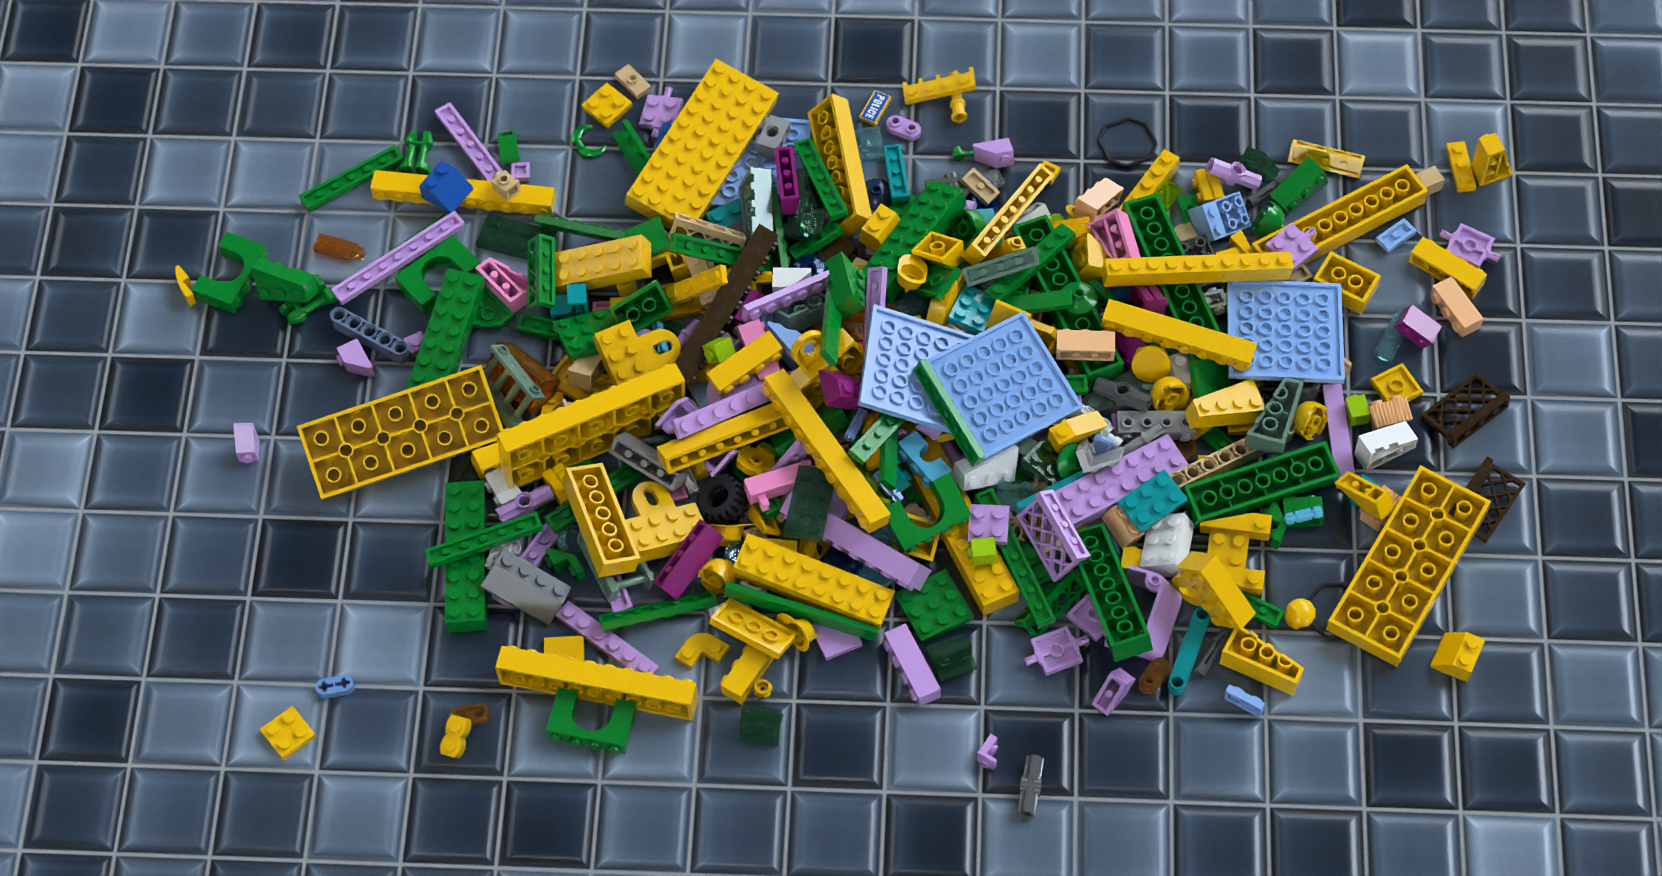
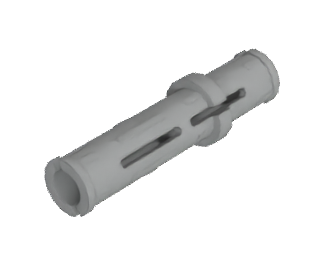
(1143, 439)

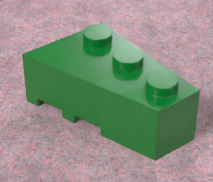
(847, 283)

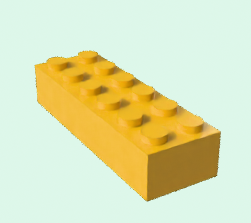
(603, 263)
(600, 520)

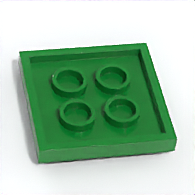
(577, 332)
(935, 607)

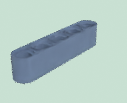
(375, 341)

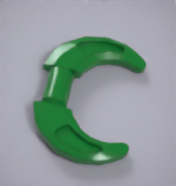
(585, 151)

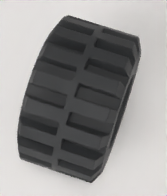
(714, 491)

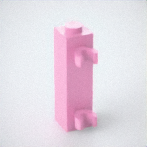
(772, 484)

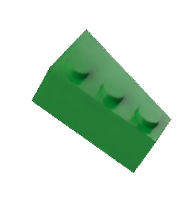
(1299, 186)
(282, 283)

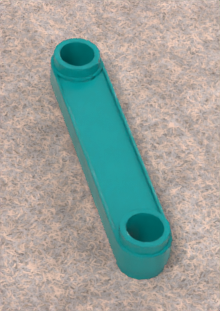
(1188, 651)

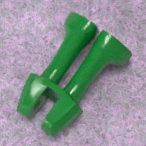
(414, 146)
(298, 314)

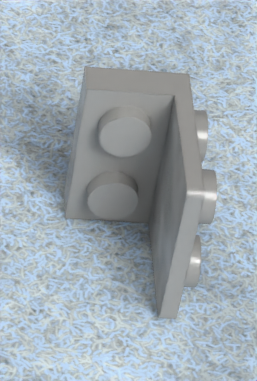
(1093, 463)

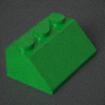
(641, 307)

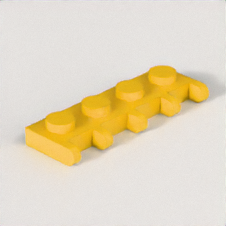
(939, 87)

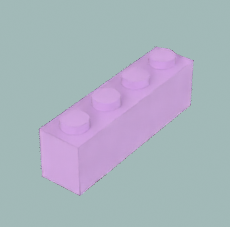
(912, 665)

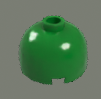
(1268, 220)
(967, 225)

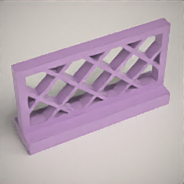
(1061, 527)

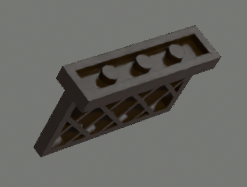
(1476, 418)
(1478, 481)

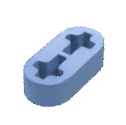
(334, 686)

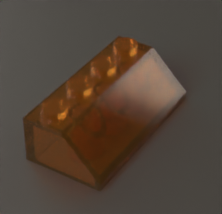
(539, 375)

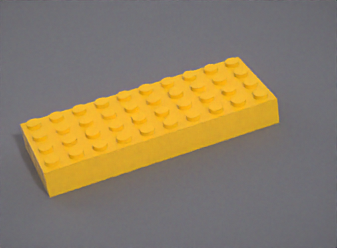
(702, 146)
(587, 425)
(400, 432)
(1408, 566)

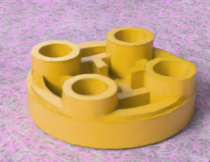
(1150, 363)

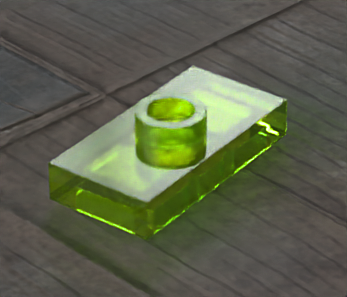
(1169, 193)

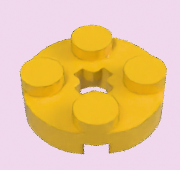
(748, 455)

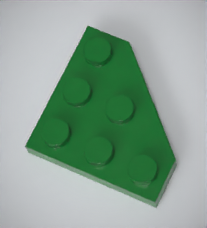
(492, 312)

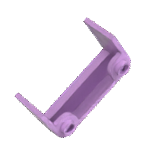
(682, 407)
(1163, 612)

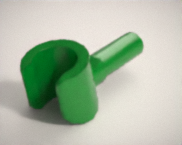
(958, 154)

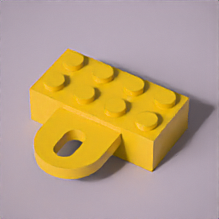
(632, 356)
(807, 376)
(661, 527)
(1208, 585)

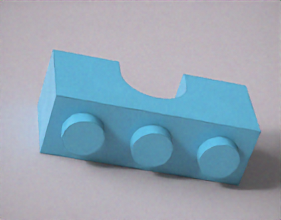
(912, 450)

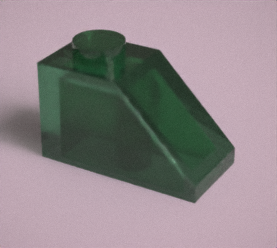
(1260, 164)

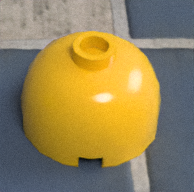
(1169, 394)
(1309, 419)
(716, 574)

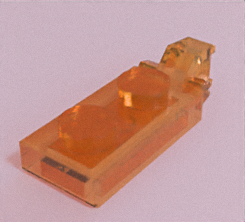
(338, 247)

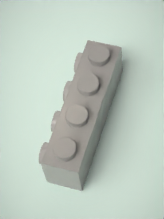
(1174, 423)
(646, 460)

